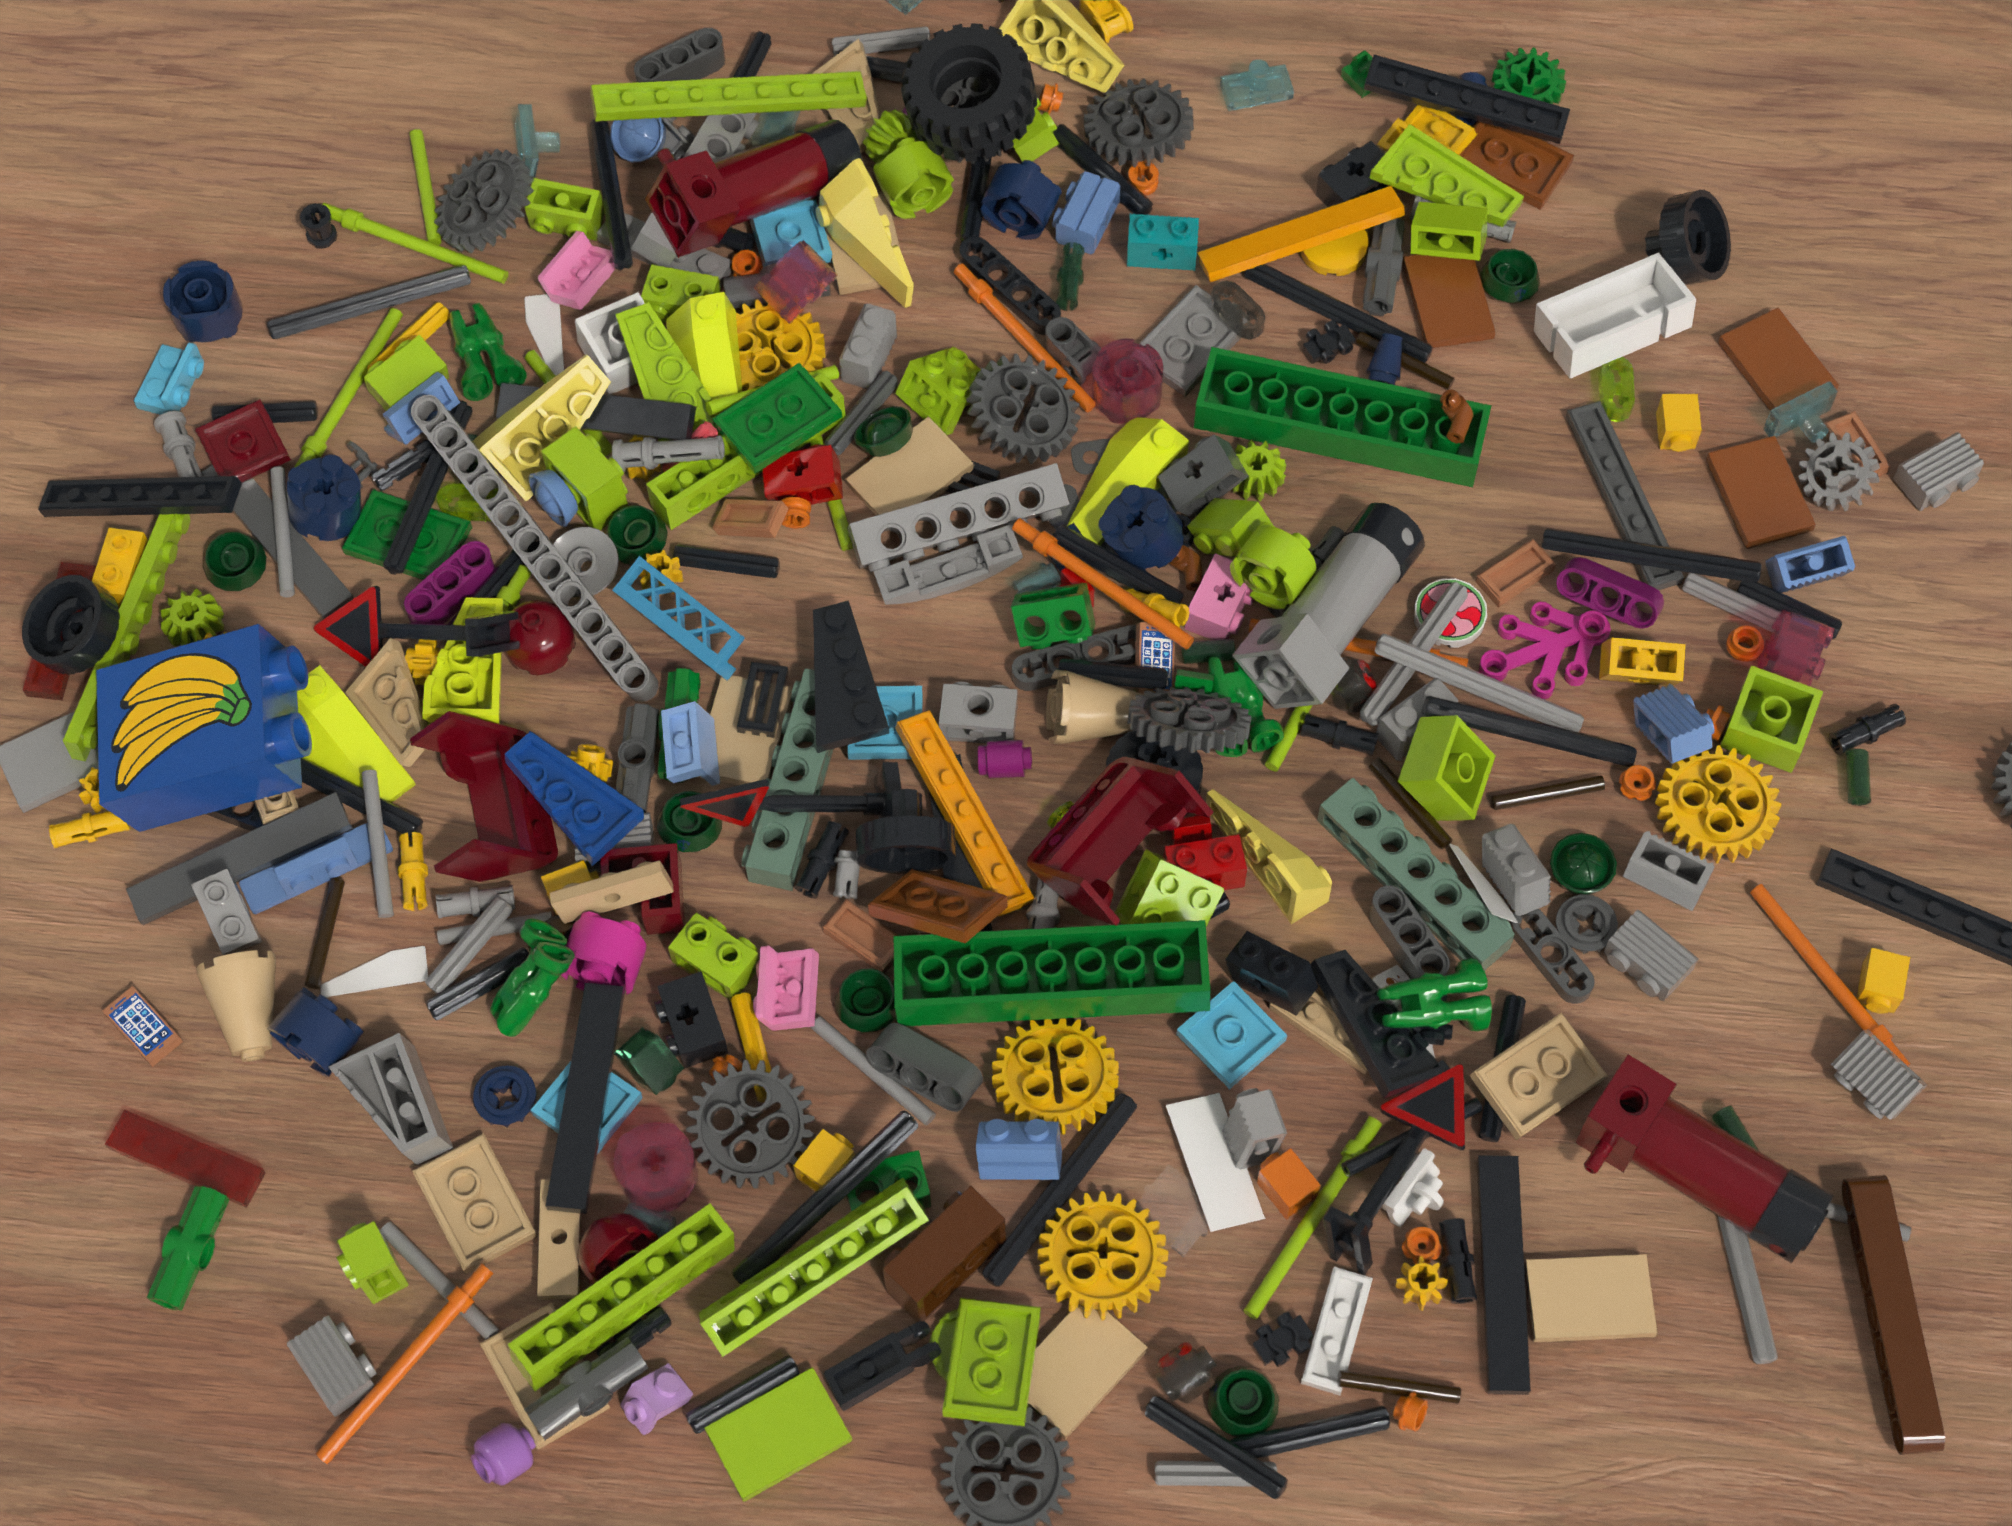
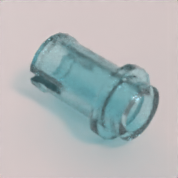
(1041, 579)
(659, 1222)

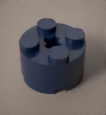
(1020, 199)
(203, 302)
(323, 498)
(1142, 527)
(313, 1031)

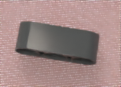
(684, 59)
(1406, 922)
(924, 1067)

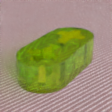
(1624, 389)
(467, 507)

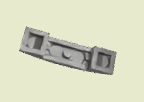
(950, 571)

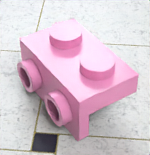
(576, 272)
(786, 988)

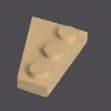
(860, 118)
(390, 702)

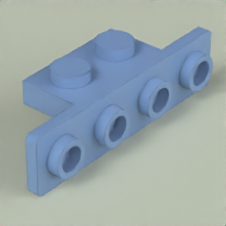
(309, 869)

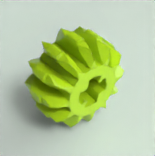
(887, 133)
(1264, 470)
(191, 618)

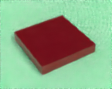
(243, 442)

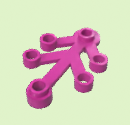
(1549, 645)

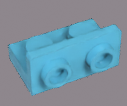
(170, 379)

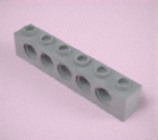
(716, 140)
(1042, 482)

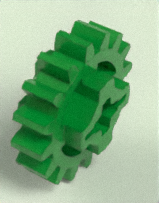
(1545, 78)

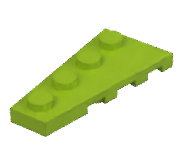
(1440, 175)
(660, 363)

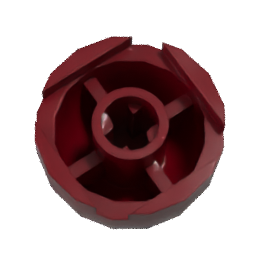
(543, 638)
(611, 1243)

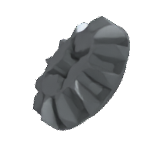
(1581, 908)

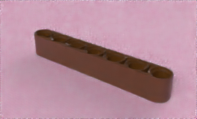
(1893, 1315)

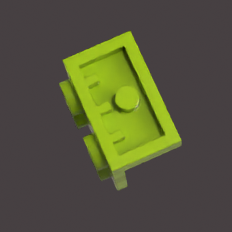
(939, 386)
(1166, 894)

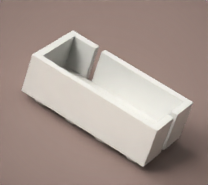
(1614, 315)

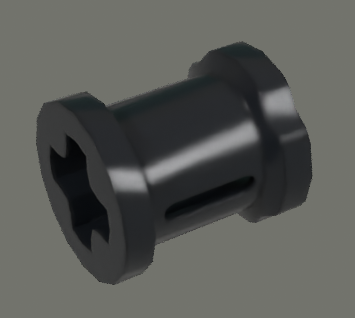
(312, 225)

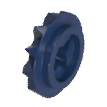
(500, 1080)

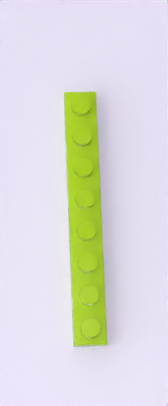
(727, 96)
(134, 613)

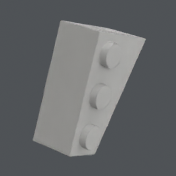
(397, 1096)

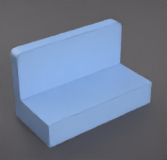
(690, 744)

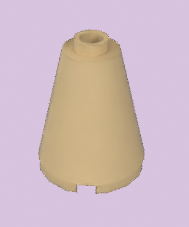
(1086, 708)
(242, 999)

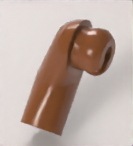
(1458, 412)
(1190, 564)

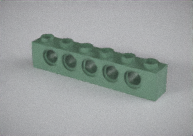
(780, 865)
(1392, 868)

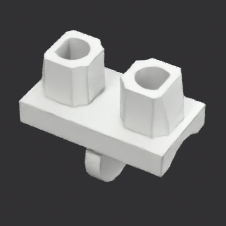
(1415, 1190)

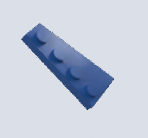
(578, 801)

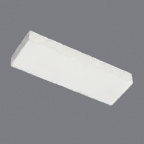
(1336, 1330)

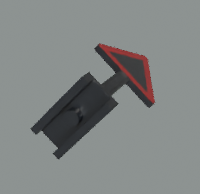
(360, 630)
(741, 802)
(1431, 1111)

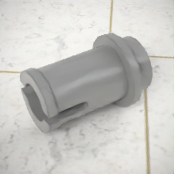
(847, 875)

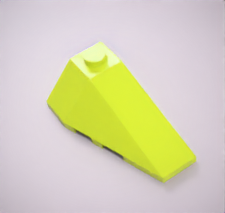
(709, 341)
(1131, 458)
(462, 681)
(345, 740)

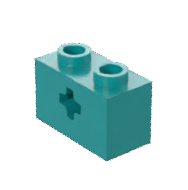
(1162, 242)

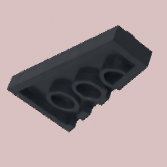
(845, 689)
(1391, 1055)

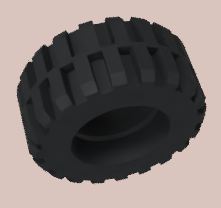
(958, 56)

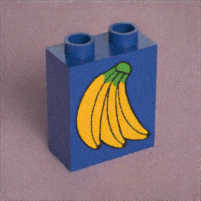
(200, 728)

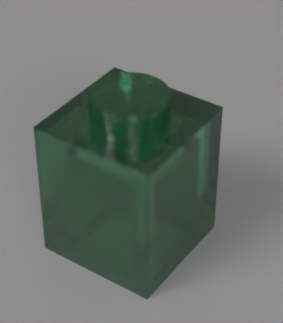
(649, 1061)

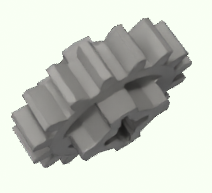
(1829, 460)

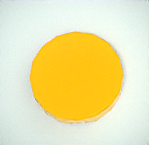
(1339, 255)

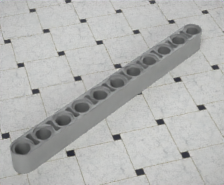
(541, 560)

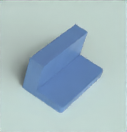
(399, 418)

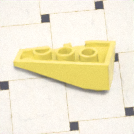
(1062, 42)
(855, 225)
(520, 435)
(1279, 866)

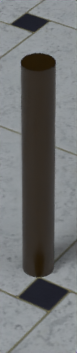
(1410, 363)
(1548, 792)
(1414, 808)
(324, 933)
(1398, 1386)

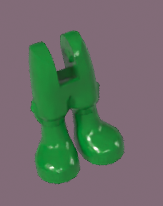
(485, 337)
(1238, 685)
(532, 980)
(1423, 1003)

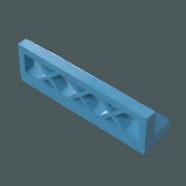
(677, 630)

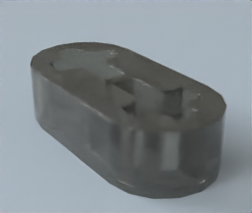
(1240, 307)

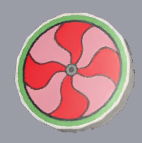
(1465, 624)

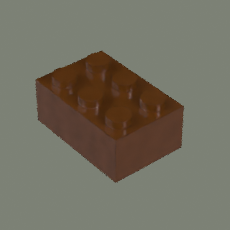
(944, 1254)

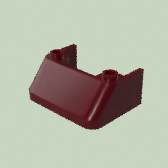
(509, 821)
(1108, 827)

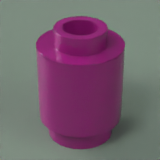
(1004, 759)

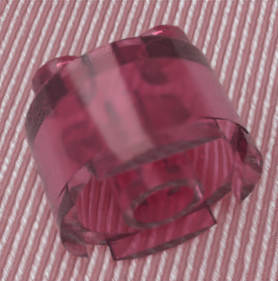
(795, 281)
(1127, 380)
(1796, 647)
(653, 1145)

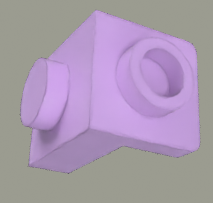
(655, 1398)

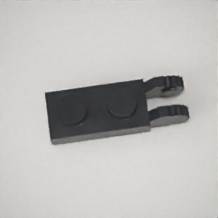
(880, 1365)

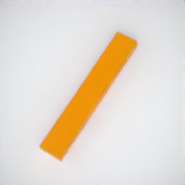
(1301, 233)
(963, 809)

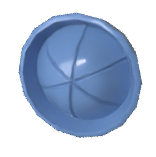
(638, 138)
(553, 496)

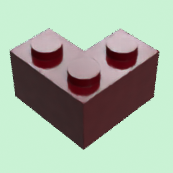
(664, 912)

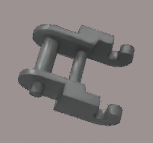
(363, 459)

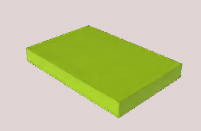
(992, 1362)
(778, 1434)

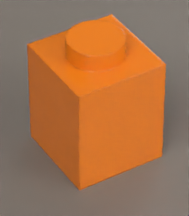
(1287, 1182)

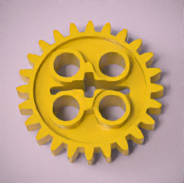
(799, 335)
(1718, 804)
(1092, 1070)
(1103, 1289)

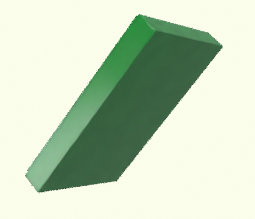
(777, 417)
(378, 526)

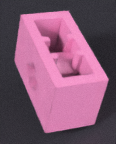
(1208, 613)

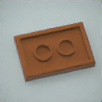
(1518, 161)
(1448, 300)
(1774, 359)
(1760, 492)
(938, 906)

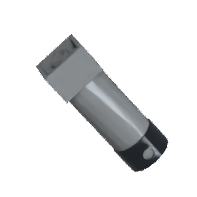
(1298, 654)

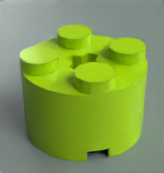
(914, 178)
(1274, 565)

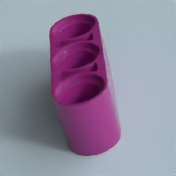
(454, 571)
(1592, 595)

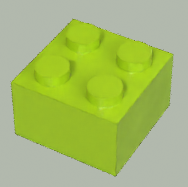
(589, 476)
(1771, 719)
(1447, 768)

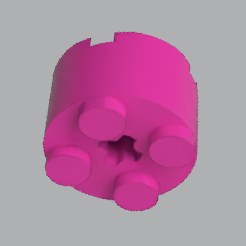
(605, 952)

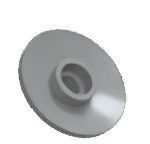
(591, 545)

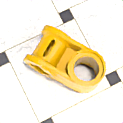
(1106, 17)

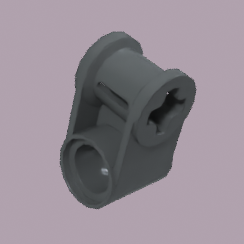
(1074, 354)

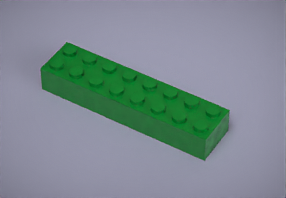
(1336, 416)
(1052, 973)

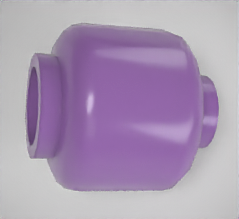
(503, 1454)

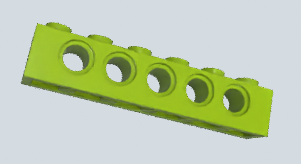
(700, 483)
(812, 1267)
(621, 1297)

